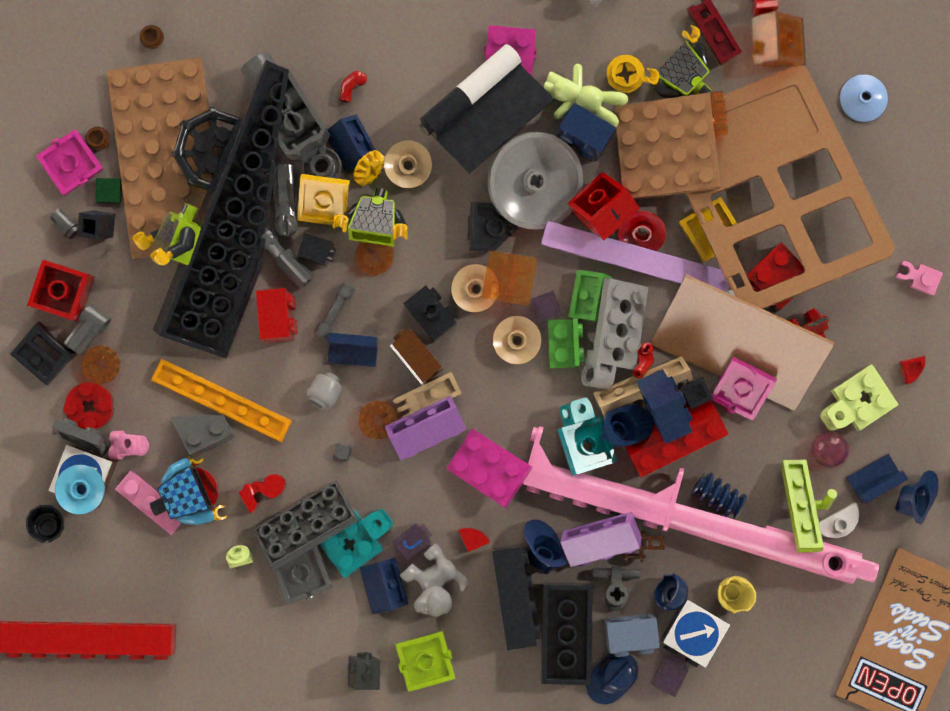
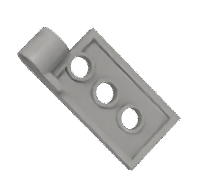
(600, 366)

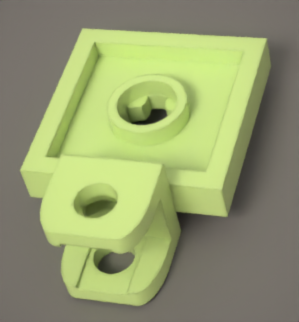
(848, 405)

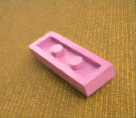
(140, 495)

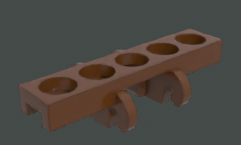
(644, 539)

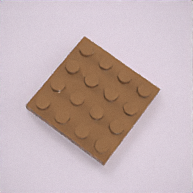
(667, 146)

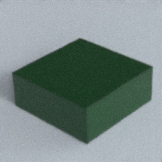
(108, 190)

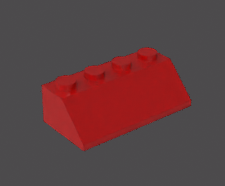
(654, 453)

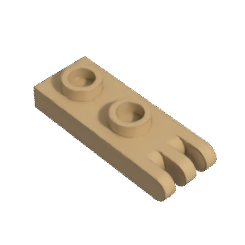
(428, 394)

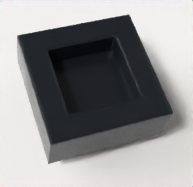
(696, 393)

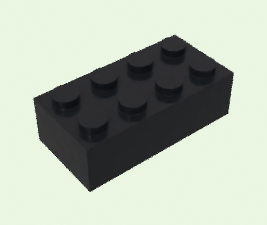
(514, 597)
(566, 633)

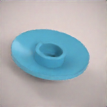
(67, 489)

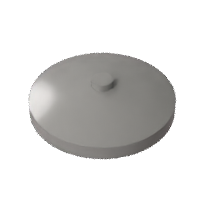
(534, 180)

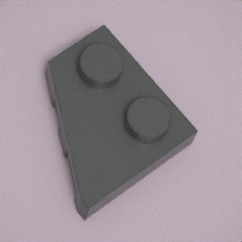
(202, 432)

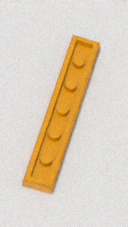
(221, 400)

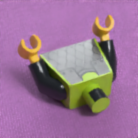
(683, 70)
(373, 220)
(174, 239)

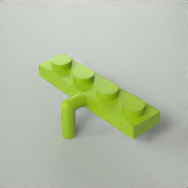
(803, 506)

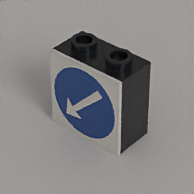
(694, 634)

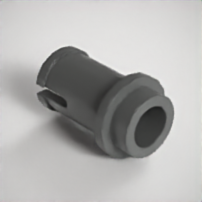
(64, 223)

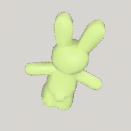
(586, 96)

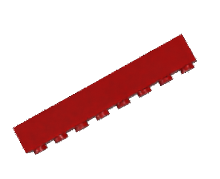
(87, 639)

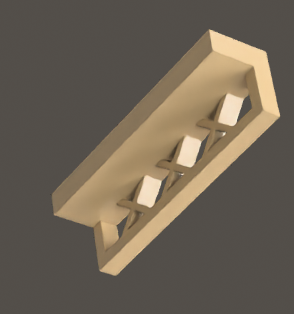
(627, 391)

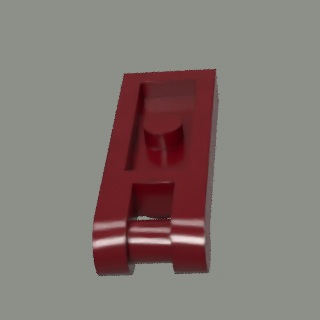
(714, 31)

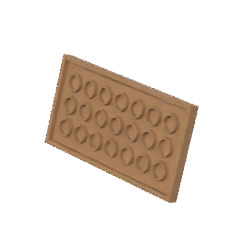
(147, 117)

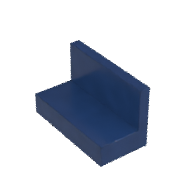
(350, 141)
(352, 349)
(876, 479)
(384, 586)

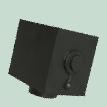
(364, 671)

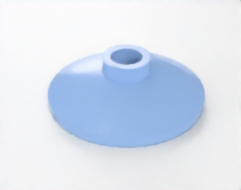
(858, 108)

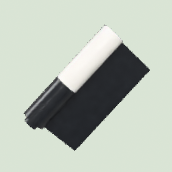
(486, 109)

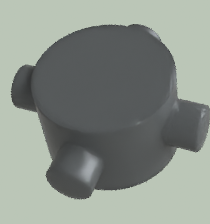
(342, 451)

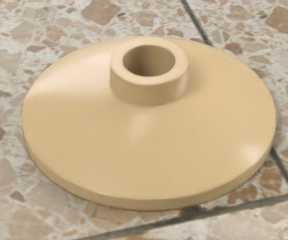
(408, 152)
(463, 286)
(522, 328)

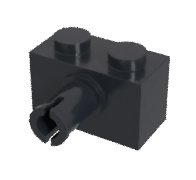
(431, 313)

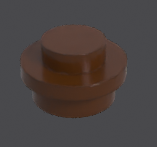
(151, 37)
(97, 138)

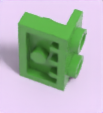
(587, 295)
(564, 343)

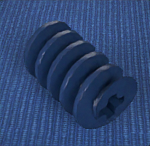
(719, 495)

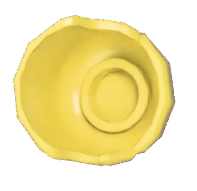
(736, 594)

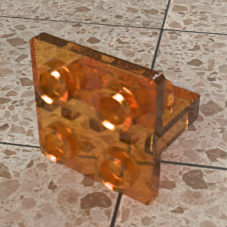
(509, 278)

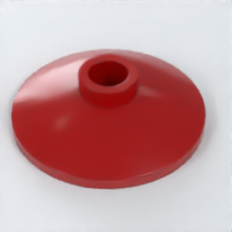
(651, 239)

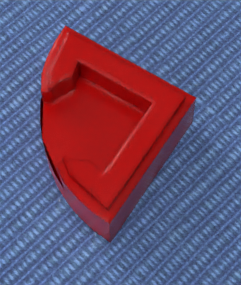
(912, 368)
(473, 538)

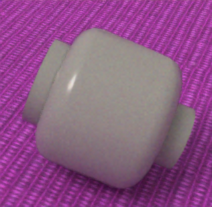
(324, 390)

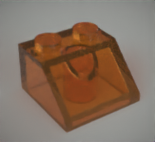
(778, 40)

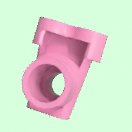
(126, 444)

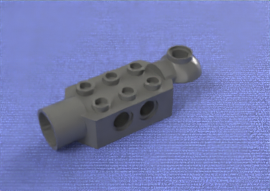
(301, 130)

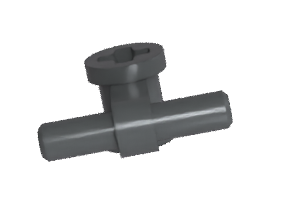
(616, 575)

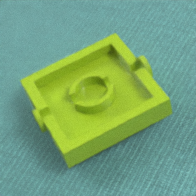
(425, 661)

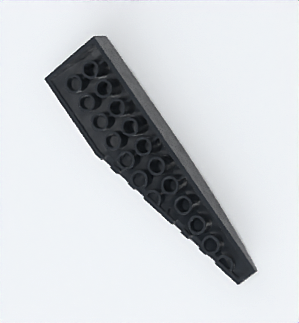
(214, 289)

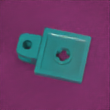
(579, 427)
(366, 536)

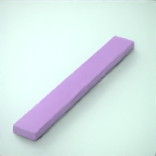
(629, 256)

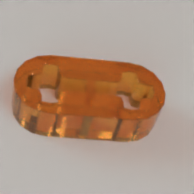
(719, 113)

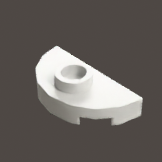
(841, 522)

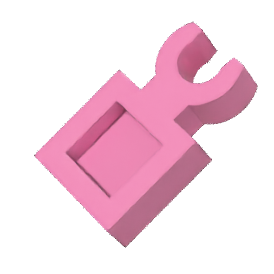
(923, 278)

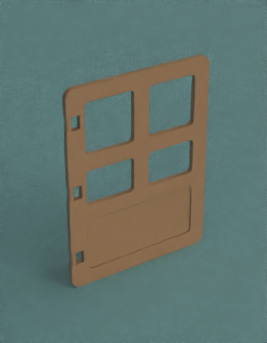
(767, 129)

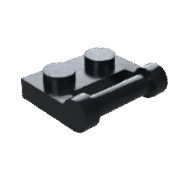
(37, 359)

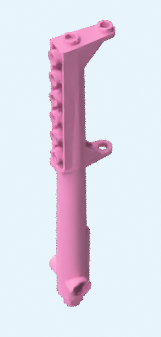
(664, 511)

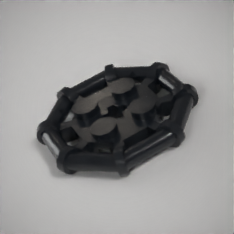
(202, 145)

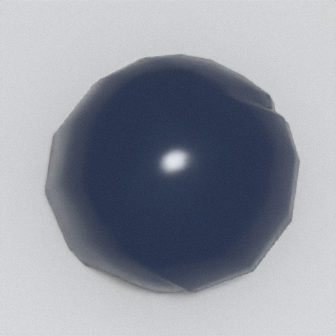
(671, 592)

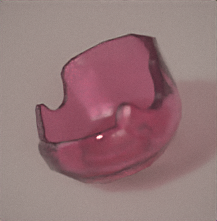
(830, 449)

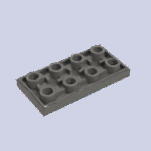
(305, 525)

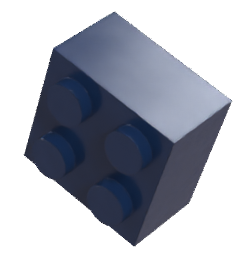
(585, 132)
(665, 405)

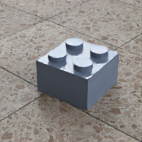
(631, 634)

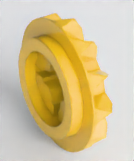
(631, 65)
(368, 168)

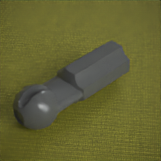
(284, 201)
(287, 261)

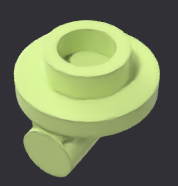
(238, 556)

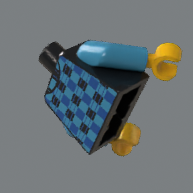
(185, 495)

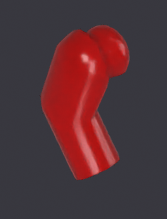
(350, 82)
(645, 360)

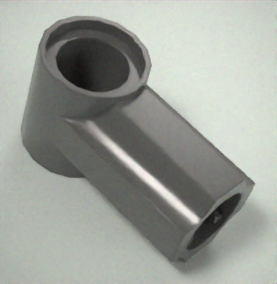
(91, 323)

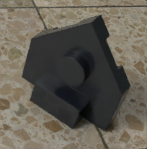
(487, 227)

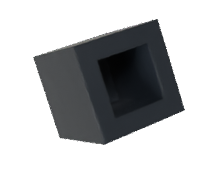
(96, 225)
(316, 250)

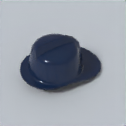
(626, 426)
(918, 497)
(544, 546)
(612, 678)

